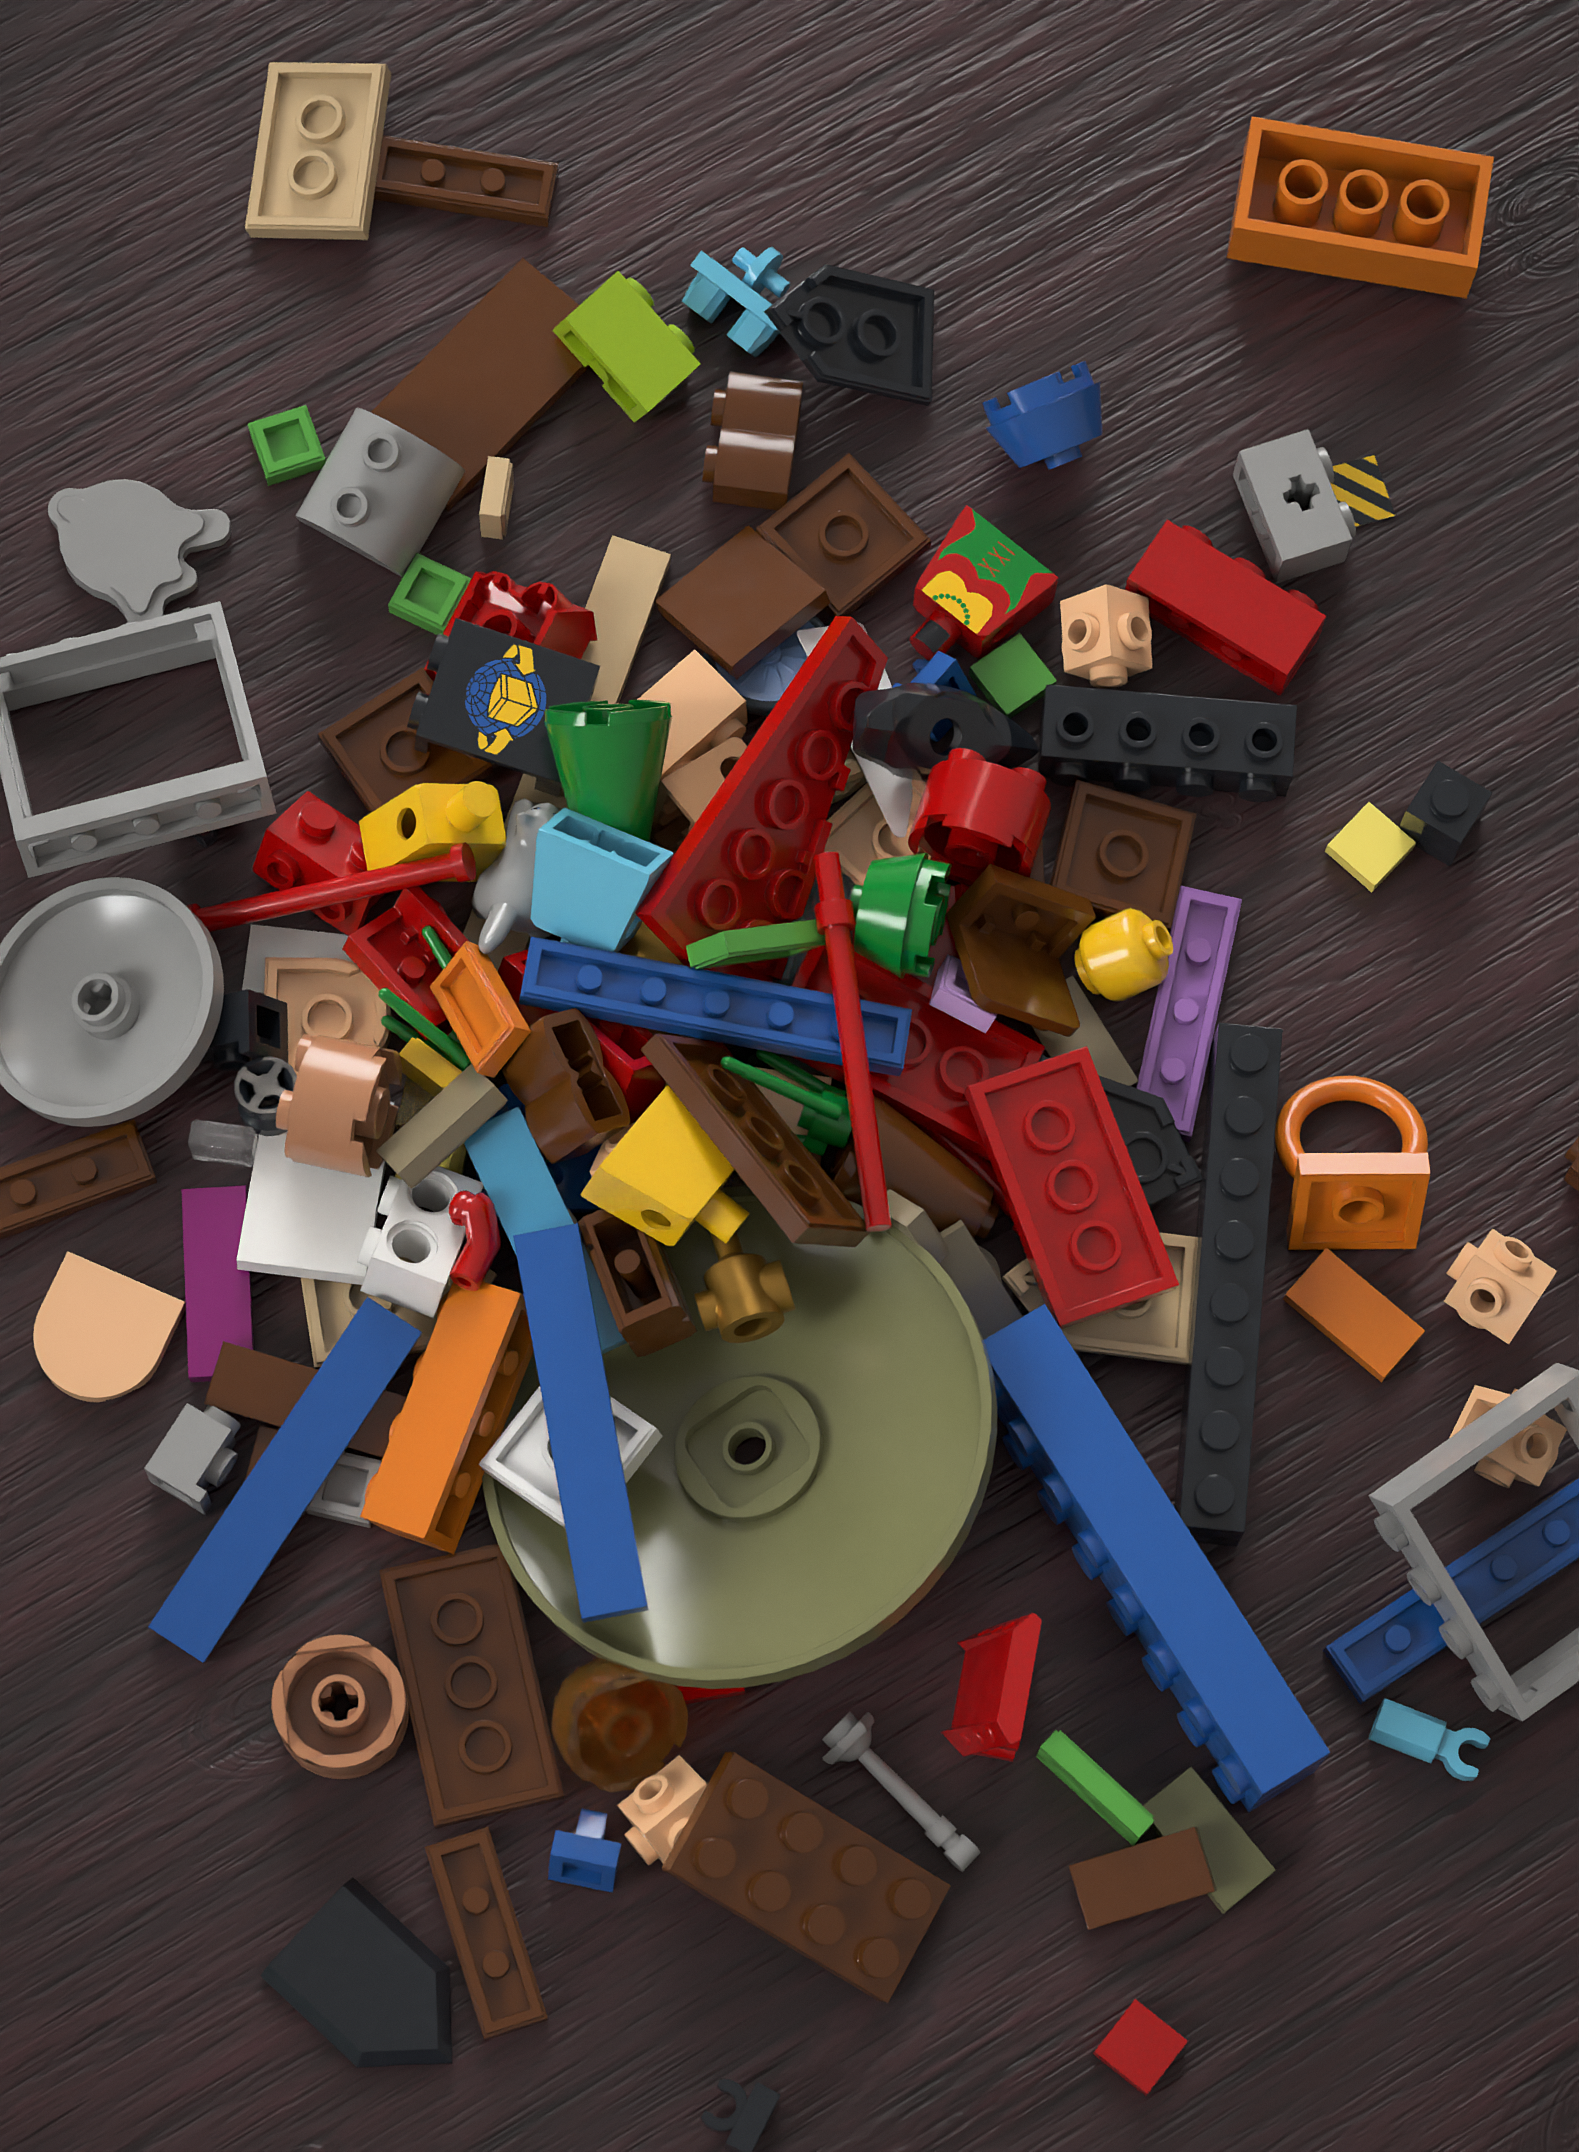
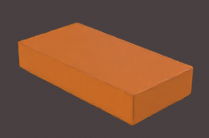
(480, 1009)
(1353, 1314)

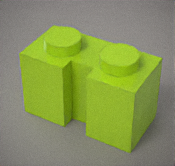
(628, 345)

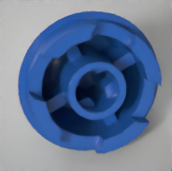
(1048, 418)

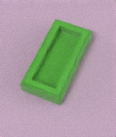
(754, 944)
(1095, 1787)

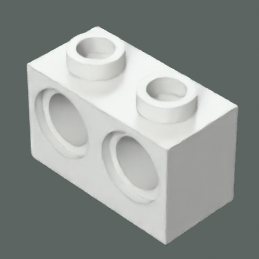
(419, 1235)

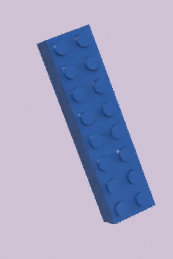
(1149, 1565)

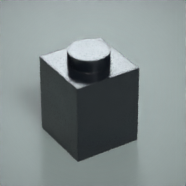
(1444, 812)

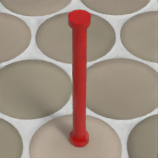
(456, 864)

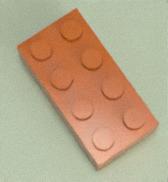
(1360, 207)

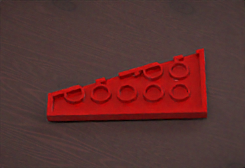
(758, 836)

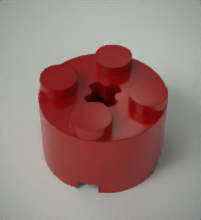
(980, 816)

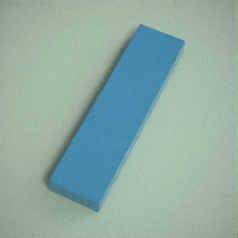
(528, 1197)

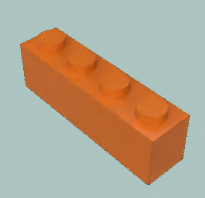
(451, 1416)

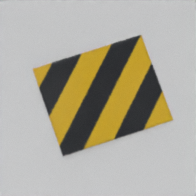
(1363, 490)

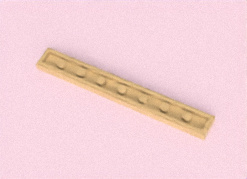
(622, 609)

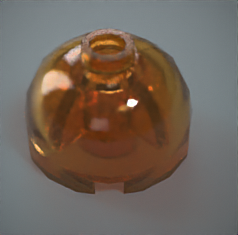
(616, 1724)

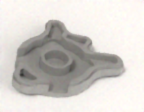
(132, 543)

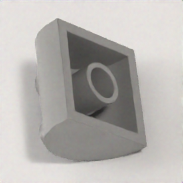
(380, 491)

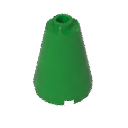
(611, 759)

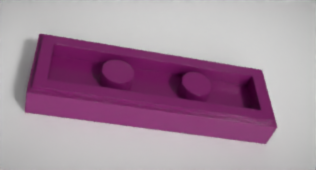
(215, 1290)

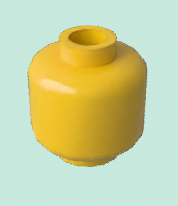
(1123, 955)

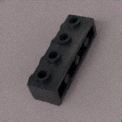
(1167, 742)

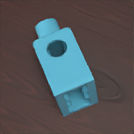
(592, 880)

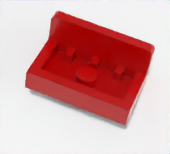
(312, 846)
(398, 956)

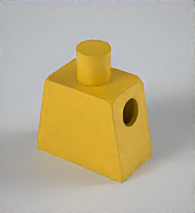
(437, 819)
(667, 1177)

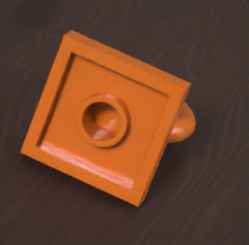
(1354, 1196)

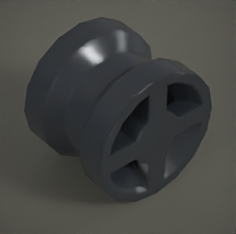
(261, 1082)

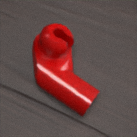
(482, 1234)

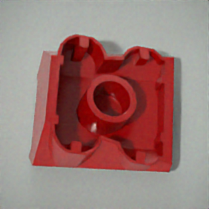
(530, 614)
(995, 1688)

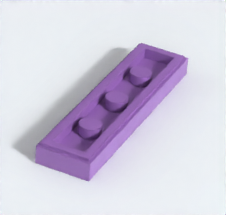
(1189, 1003)

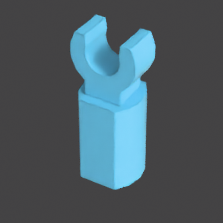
(1425, 1737)

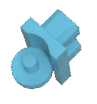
(716, 286)

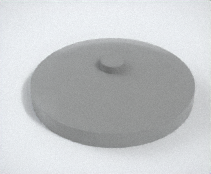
(105, 1001)

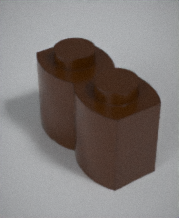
(755, 440)
(565, 1087)

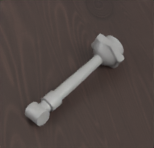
(851, 1741)

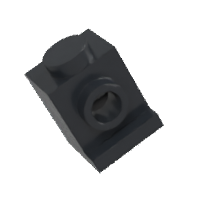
(249, 1029)

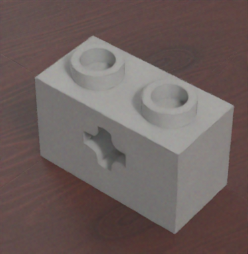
(1291, 538)

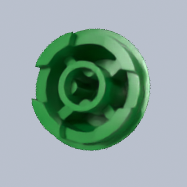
(901, 913)

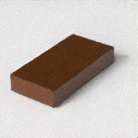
(1142, 1878)

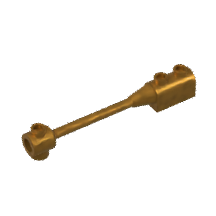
(743, 1290)

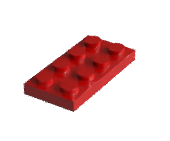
(940, 1050)
(1071, 1188)

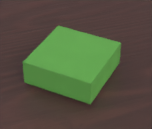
(287, 445)
(428, 594)
(1012, 676)

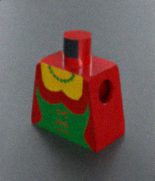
(978, 590)

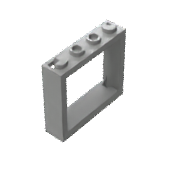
(147, 813)
(1557, 1666)

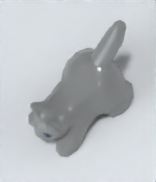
(506, 886)

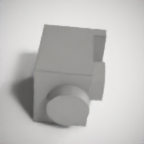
(195, 1455)

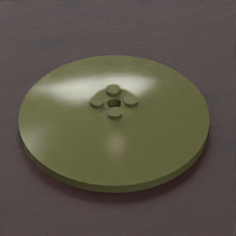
(866, 1481)

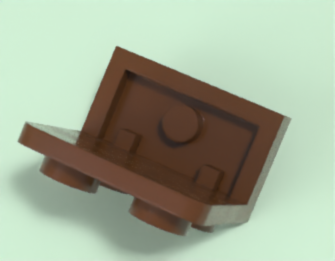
(1011, 946)

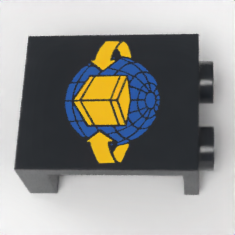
(495, 697)

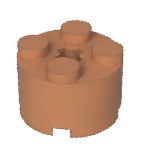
(339, 1104)
(309, 1686)

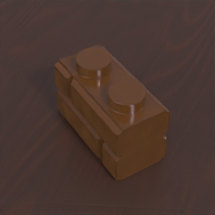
(637, 1283)

